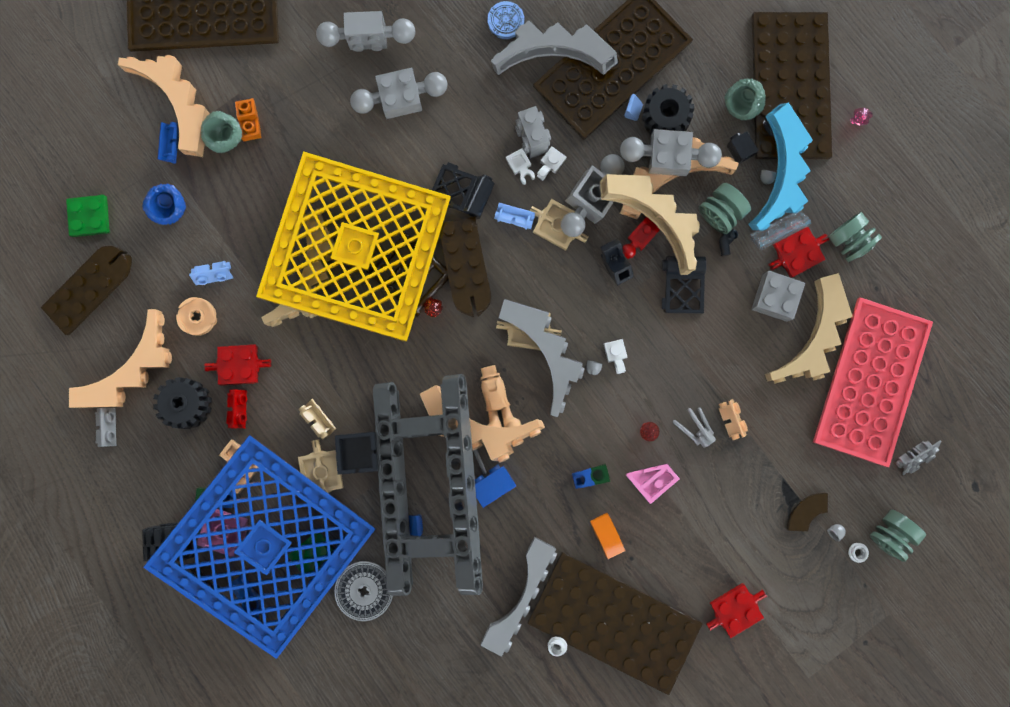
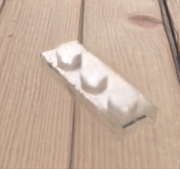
(780, 230)

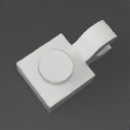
(552, 162)
(616, 352)

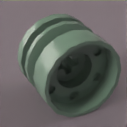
(725, 208)
(855, 237)
(896, 537)

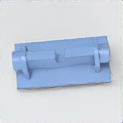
(514, 215)
(202, 274)

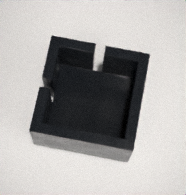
(356, 452)

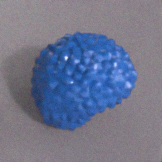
(164, 204)

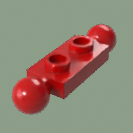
(640, 237)

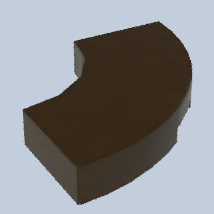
(806, 510)

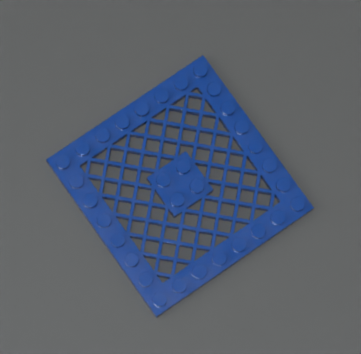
(260, 548)

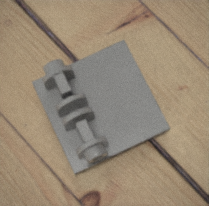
(922, 452)

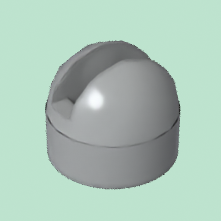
(767, 177)
(593, 367)
(837, 532)

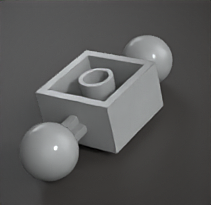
(365, 31)
(398, 93)
(670, 152)
(587, 196)

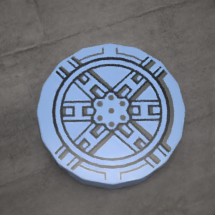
(505, 19)

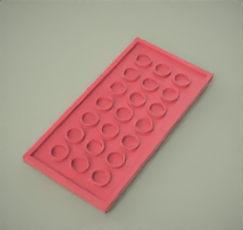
(873, 382)

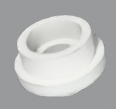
(863, 552)
(555, 650)

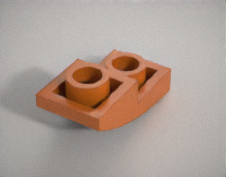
(248, 119)
(607, 535)

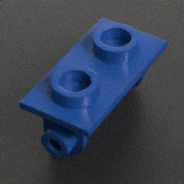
(168, 142)

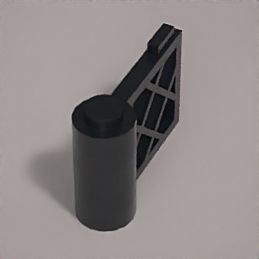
(477, 192)
(672, 271)

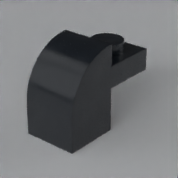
(616, 262)

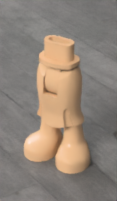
(496, 399)

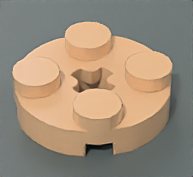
(185, 315)

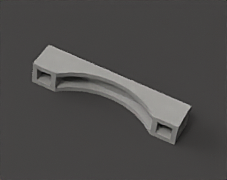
(500, 632)

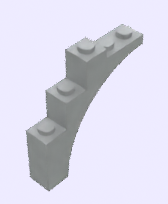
(556, 41)
(562, 369)

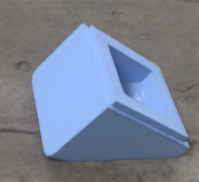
(634, 108)

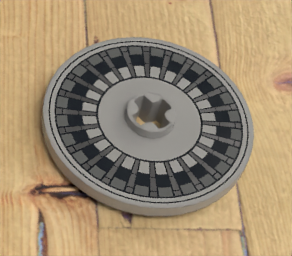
(350, 598)

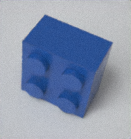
(493, 485)

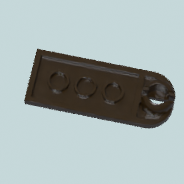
(465, 265)
(88, 288)

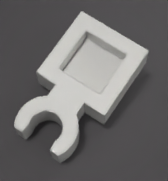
(519, 164)

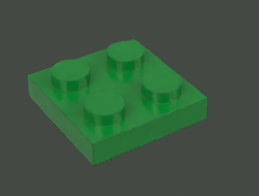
(87, 216)

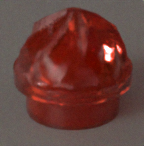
(433, 307)
(649, 431)

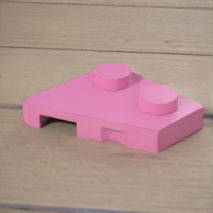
(653, 481)

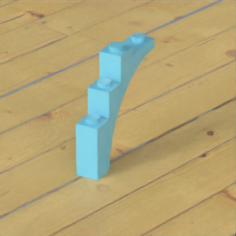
(790, 140)

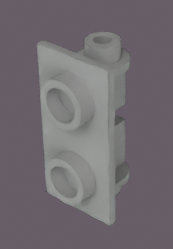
(107, 421)

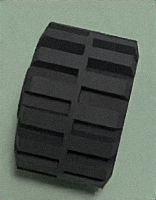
(669, 101)
(194, 403)
(154, 537)

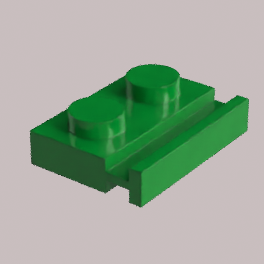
(308, 553)

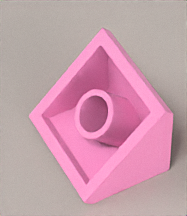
(218, 539)

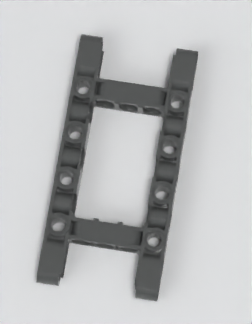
(394, 491)

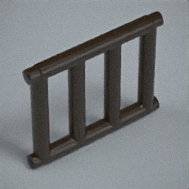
(434, 264)

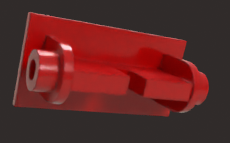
(238, 401)

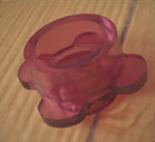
(861, 116)

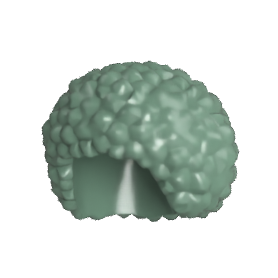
(745, 99)
(220, 132)

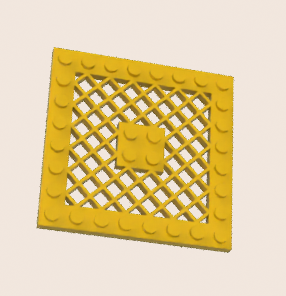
(353, 246)

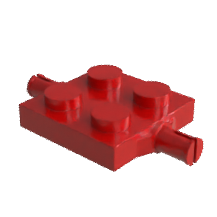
(799, 252)
(237, 365)
(736, 610)

